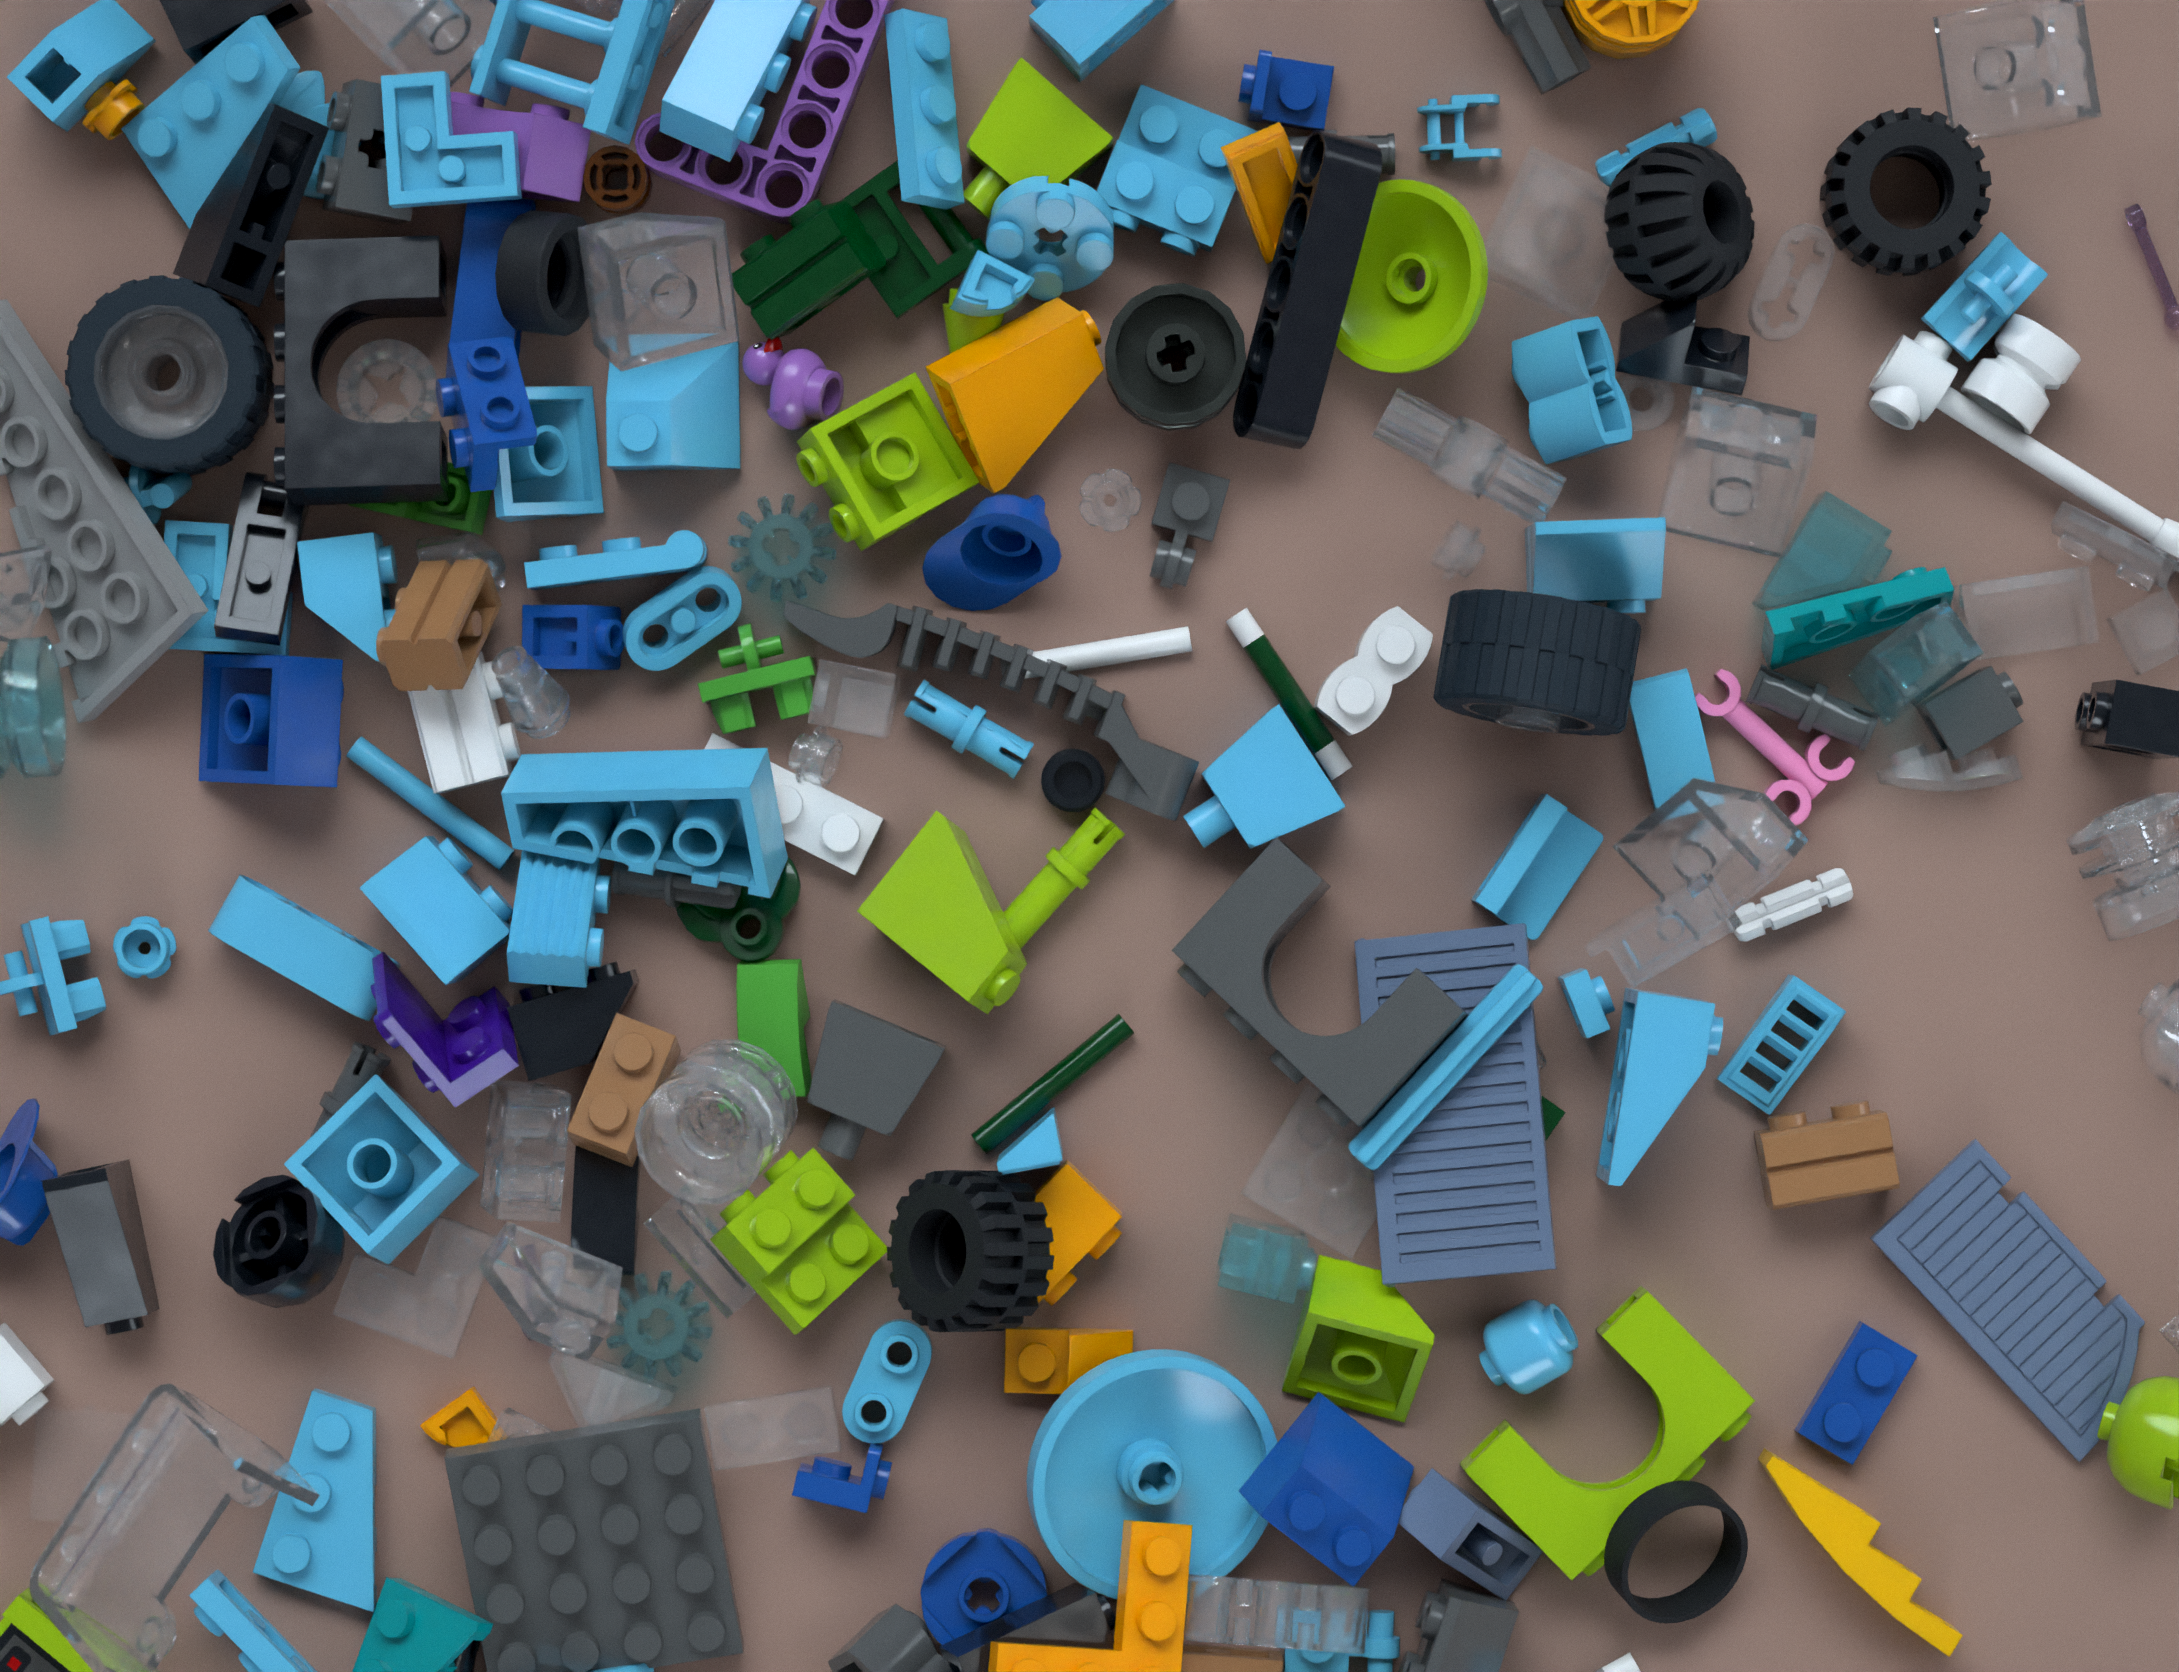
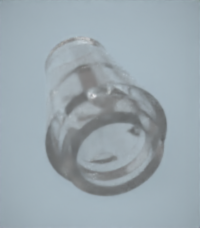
(531, 694)

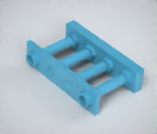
(608, 102)

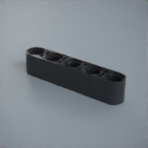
(1307, 289)

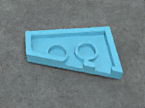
(210, 111)
(335, 1540)

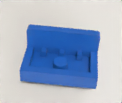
(486, 406)

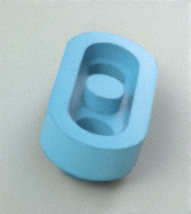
(685, 621)
(886, 1381)

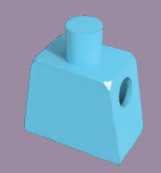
(1263, 786)

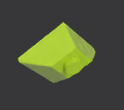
(1358, 1342)

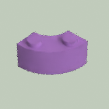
(548, 144)

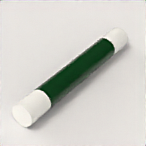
(1289, 694)

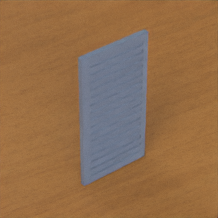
(1473, 1176)

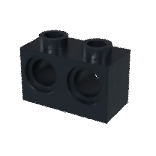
(2130, 719)

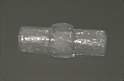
(1469, 457)

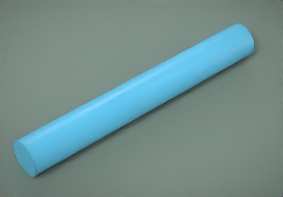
(429, 803)

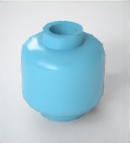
(1528, 1346)

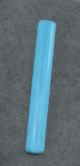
(1445, 1067)

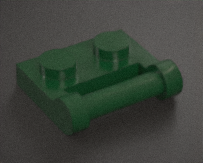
(909, 269)

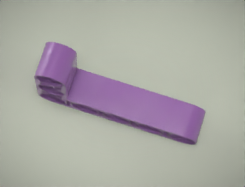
(805, 100)

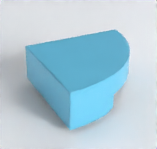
(990, 287)

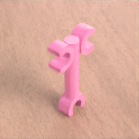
(1805, 776)

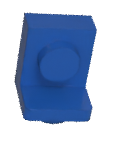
(1286, 92)
(573, 636)
(832, 1483)

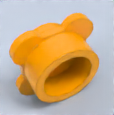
(112, 108)

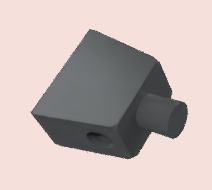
(866, 1075)

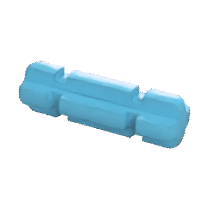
(1694, 128)

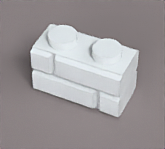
(464, 732)

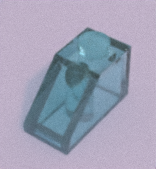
(1826, 554)

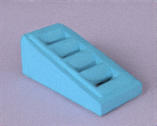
(1814, 1038)

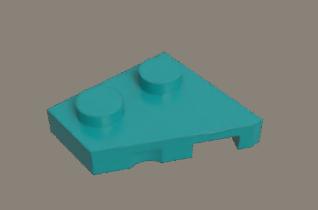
(416, 1631)

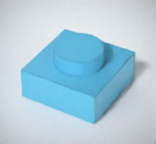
(1587, 1001)

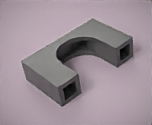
(1234, 956)

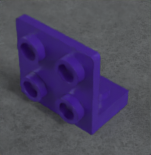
(449, 1054)

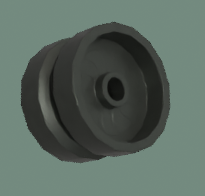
(1180, 319)

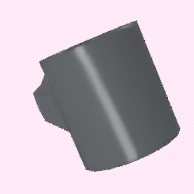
(1542, 40)

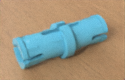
(968, 729)

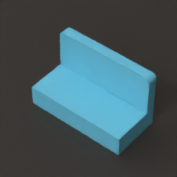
(1538, 866)

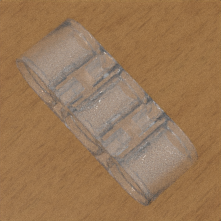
(1276, 1614)

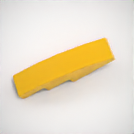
(1845, 1535)

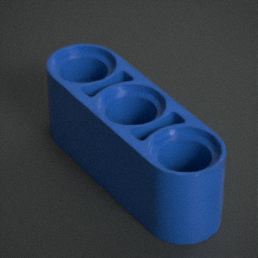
(476, 302)

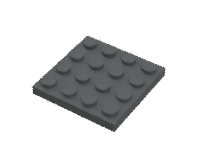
(596, 1546)

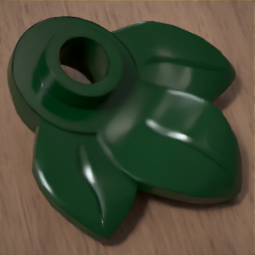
(724, 925)

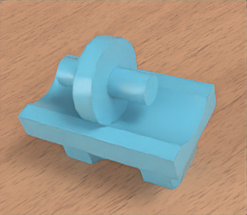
(1984, 296)
(46, 947)

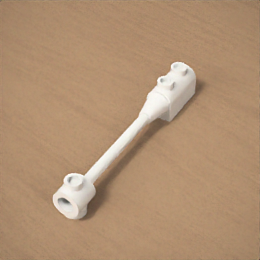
(1919, 379)

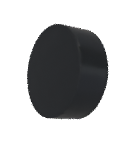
(1073, 780)

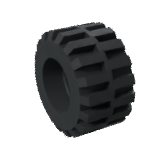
(1949, 160)
(970, 1251)

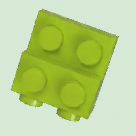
(884, 462)
(798, 1239)

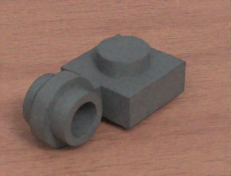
(1190, 507)

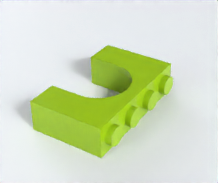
(1694, 1408)

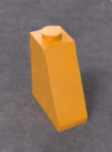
(1016, 386)

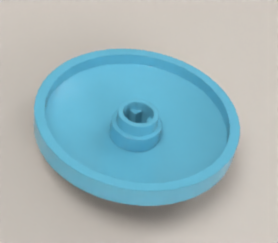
(1150, 1443)

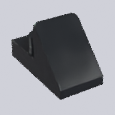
(1670, 348)

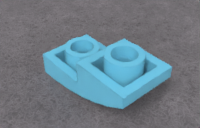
(1669, 733)

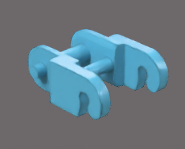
(1459, 149)

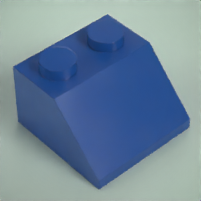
(271, 720)
(1332, 1488)

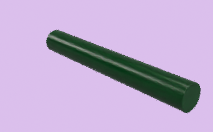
(1052, 1083)

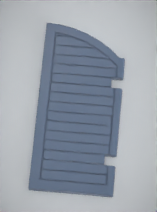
(2016, 1295)

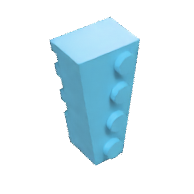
(653, 810)

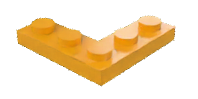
(1147, 1611)

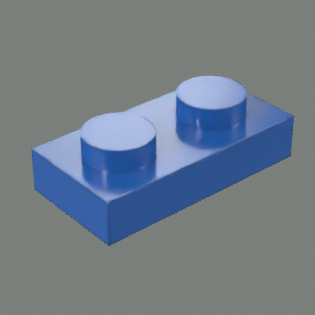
(1856, 1392)

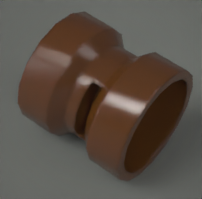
(626, 188)

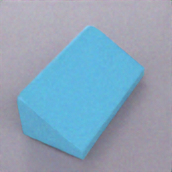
(1035, 1148)

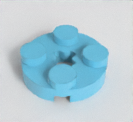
(1059, 265)

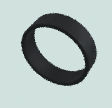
(1640, 1517)

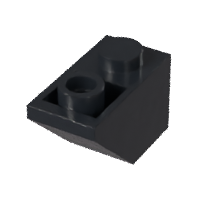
(570, 1025)

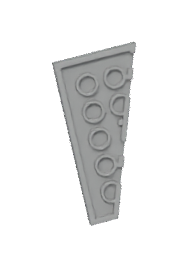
(110, 574)

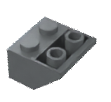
(1461, 1631)

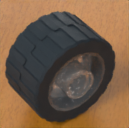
(120, 366)
(1537, 662)

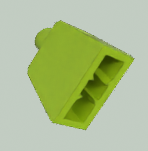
(1029, 134)

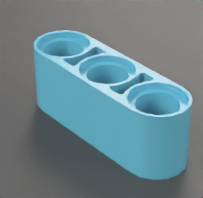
(298, 945)

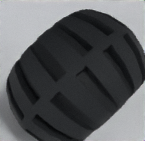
(1679, 221)

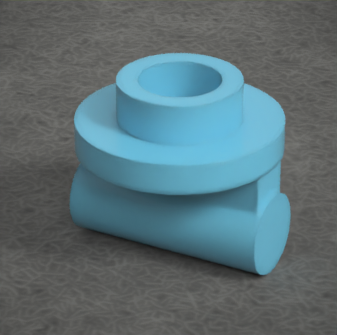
(156, 492)

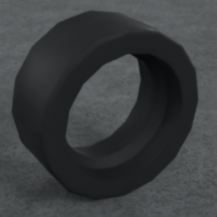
(522, 269)

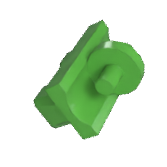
(731, 696)

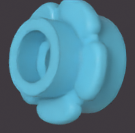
(127, 944)

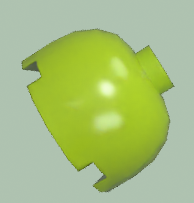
(2145, 1440)

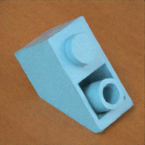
(79, 60)
(348, 584)

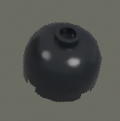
(278, 1244)

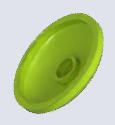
(1386, 317)

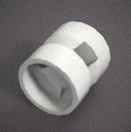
(2025, 366)

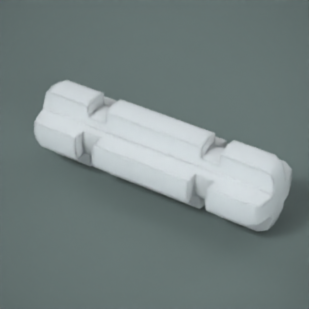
(1793, 904)

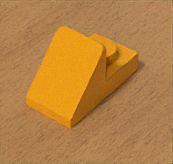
(1054, 1358)

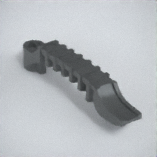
(1144, 773)

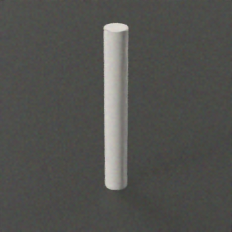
(1116, 650)

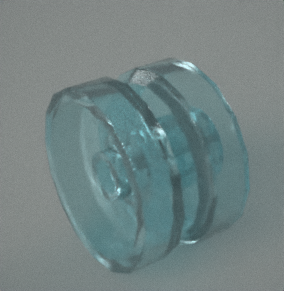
(31, 709)

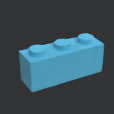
(730, 69)

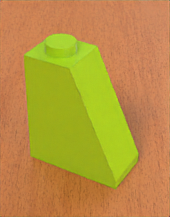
(947, 915)

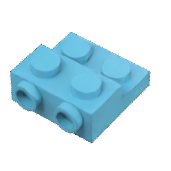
(1171, 171)

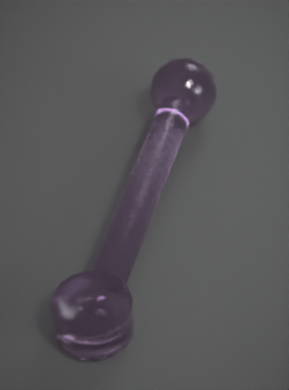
(2138, 224)

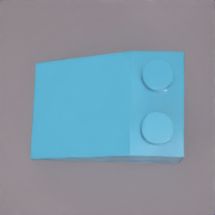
(1655, 1065)

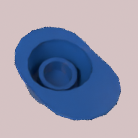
(993, 554)
(21, 1177)

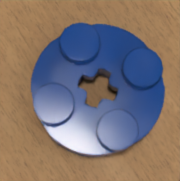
(979, 1556)

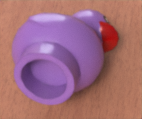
(800, 383)

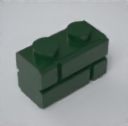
(806, 268)

